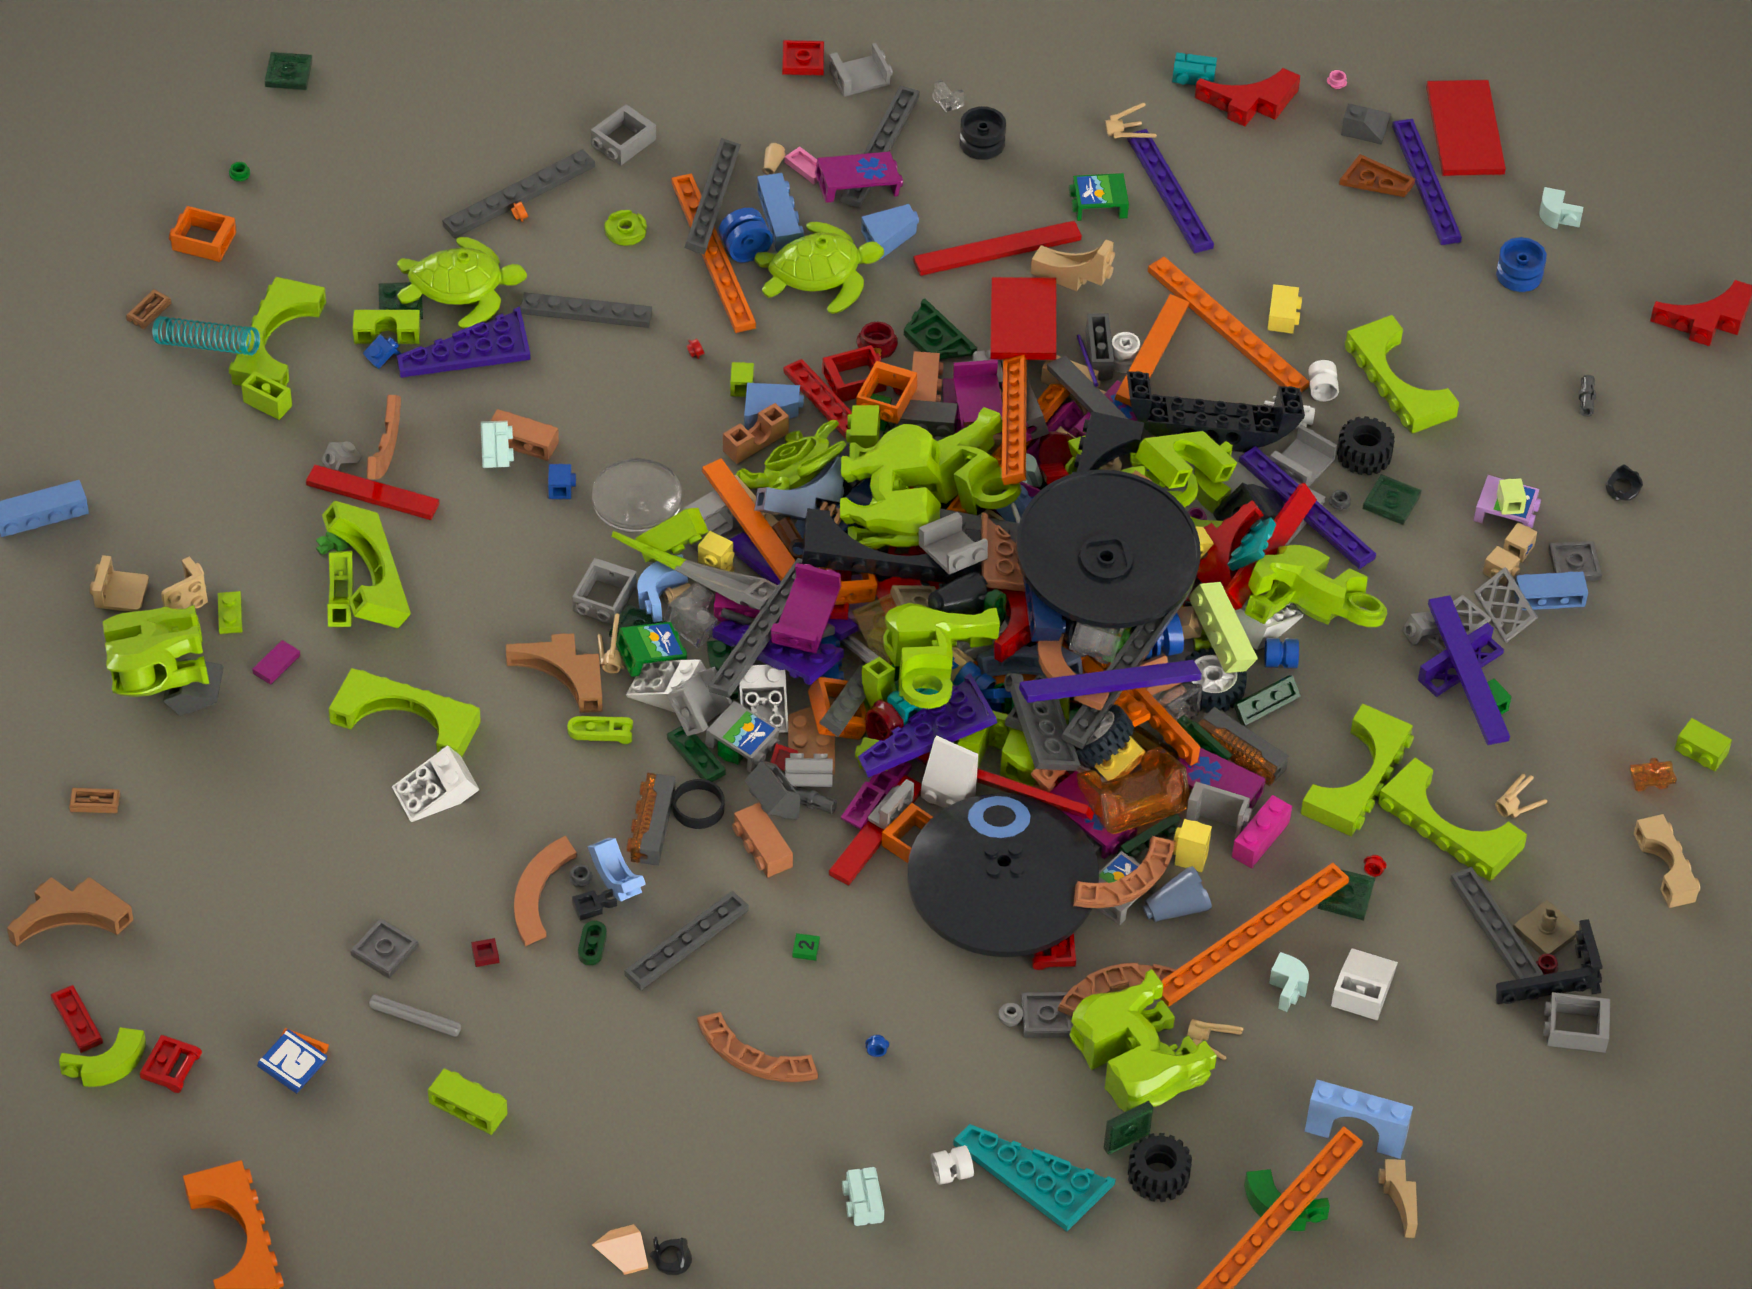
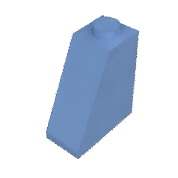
(890, 227)
(763, 395)

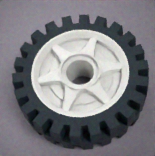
(1219, 688)
(1107, 738)

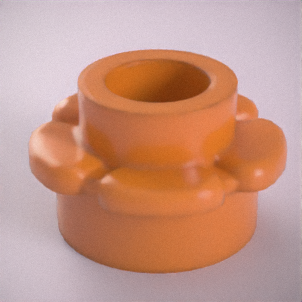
(519, 211)

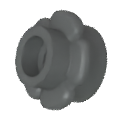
(1340, 500)
(580, 871)

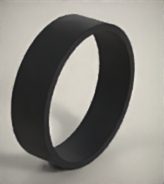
(700, 823)

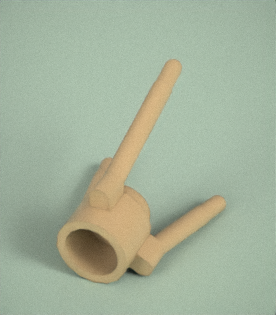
(1116, 127)
(612, 660)
(1509, 802)
(1201, 1030)

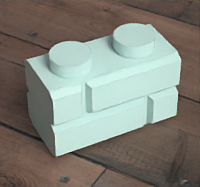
(496, 444)
(864, 1196)

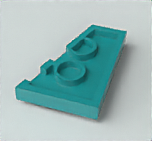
(1252, 544)

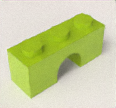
(370, 323)

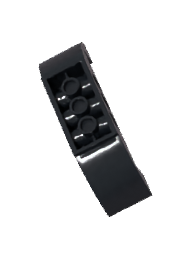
(1222, 421)

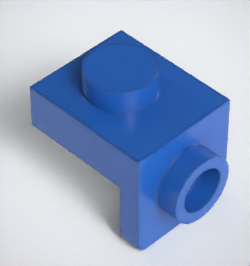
(381, 350)

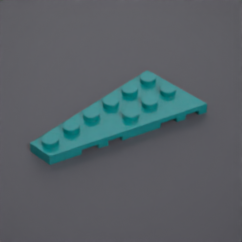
(1038, 1177)

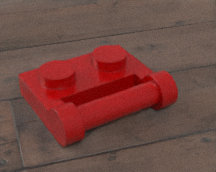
(1061, 956)
(163, 1060)

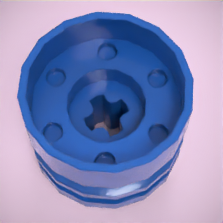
(1170, 642)

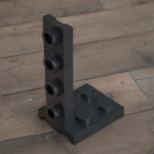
(1567, 981)

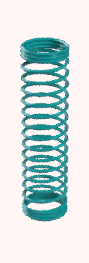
(170, 330)

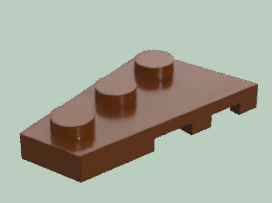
(1376, 177)

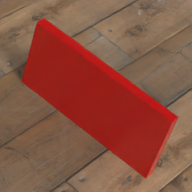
(1465, 127)
(1023, 318)

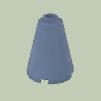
(1178, 897)

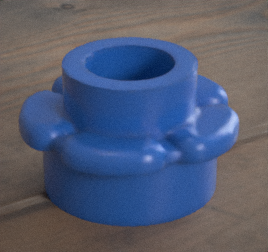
(876, 1045)

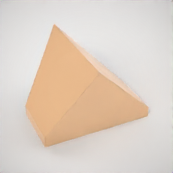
(623, 1249)

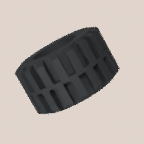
(1363, 458)
(1159, 1150)

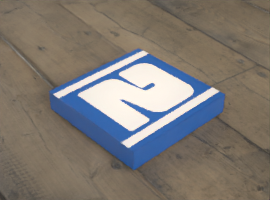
(292, 1061)

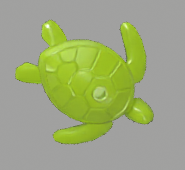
(820, 263)
(460, 278)
(796, 460)

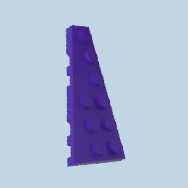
(475, 346)
(798, 662)
(959, 717)

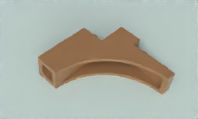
(560, 660)
(58, 906)

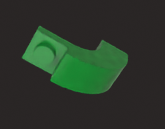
(1263, 1193)

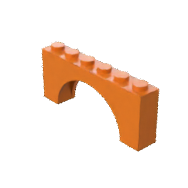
(229, 1191)

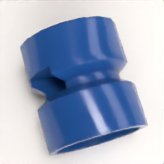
(1281, 653)
(983, 680)

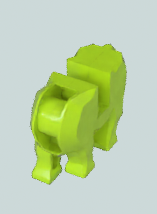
(895, 513)
(144, 650)
(1125, 1036)

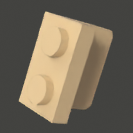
(117, 589)
(188, 591)

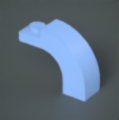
(653, 583)
(614, 870)

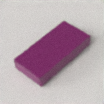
(276, 662)

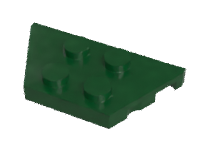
(936, 334)

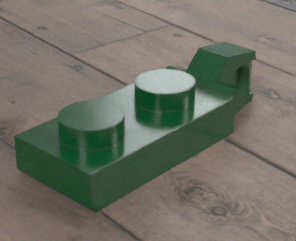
(1203, 738)

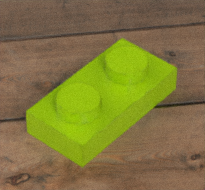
(230, 612)

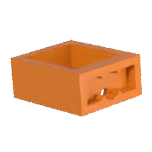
(208, 220)
(883, 374)
(862, 590)
(820, 704)
(900, 826)

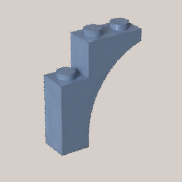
(794, 503)
(1023, 662)

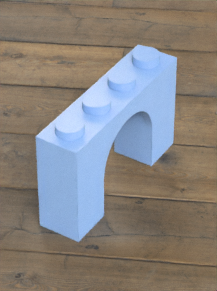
(1386, 1116)

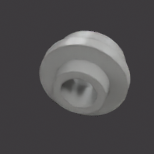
(1010, 1019)

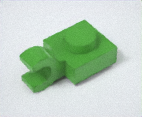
(330, 542)

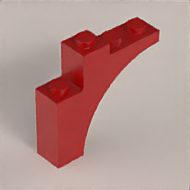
(1244, 101)
(1703, 319)
(1226, 540)
(1018, 630)

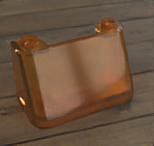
(1140, 796)

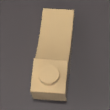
(1402, 1193)

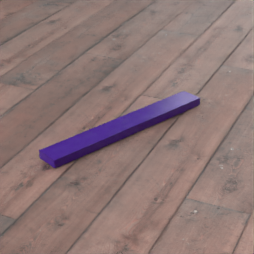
(1426, 182)
(1171, 193)
(1318, 517)
(749, 554)
(1468, 670)
(1110, 681)

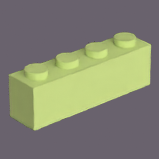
(1222, 627)

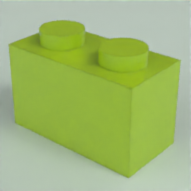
(266, 395)
(864, 425)
(1703, 744)

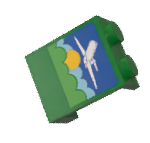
(1099, 192)
(649, 645)

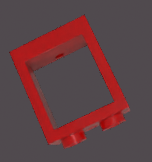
(845, 361)

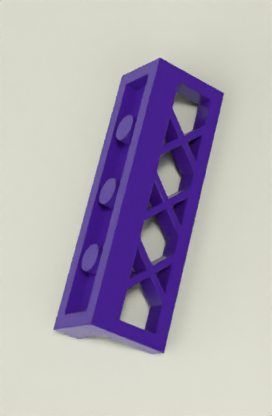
(1442, 662)

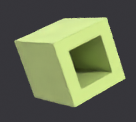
(1511, 496)

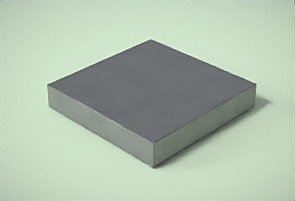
(1576, 558)
(384, 948)
(1042, 1016)

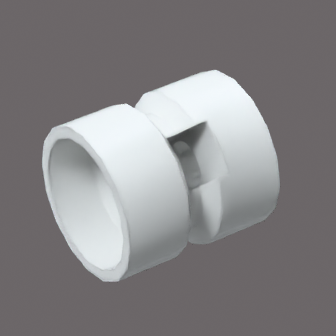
(1125, 350)
(1323, 380)
(951, 1165)

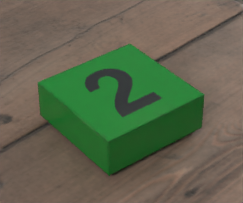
(806, 946)

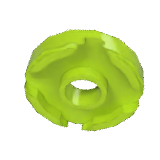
(622, 236)

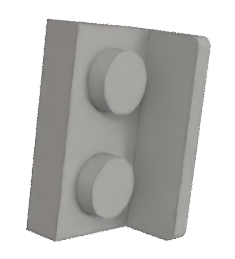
(892, 805)

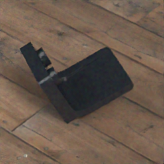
(1266, 500)

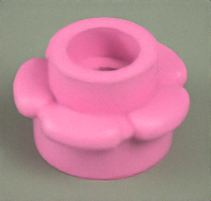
(1337, 79)

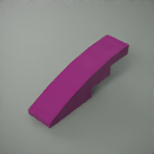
(873, 793)

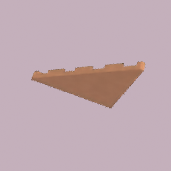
(1002, 566)

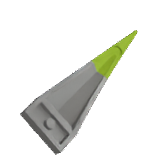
(735, 586)

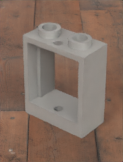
(627, 116)
(720, 523)
(602, 572)
(1577, 1005)

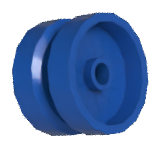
(745, 234)
(1521, 264)

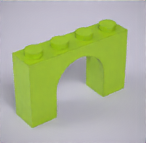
(1168, 456)

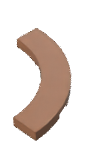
(380, 461)
(1054, 665)
(1130, 886)
(531, 887)
(1109, 980)
(753, 1060)

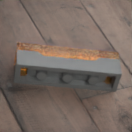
(1246, 747)
(652, 819)

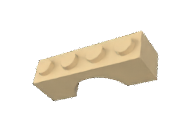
(1657, 837)

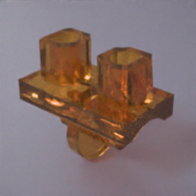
(1652, 774)

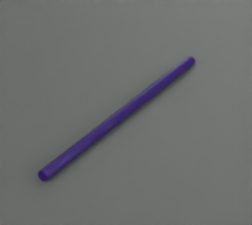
(1087, 360)

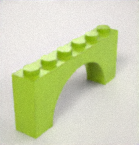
(283, 302)
(1414, 406)
(363, 530)
(368, 693)
(1345, 806)
(1482, 850)

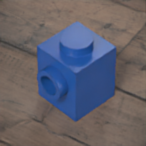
(560, 481)

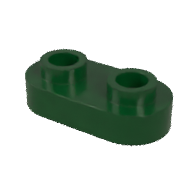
(997, 600)
(591, 944)

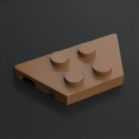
(805, 737)

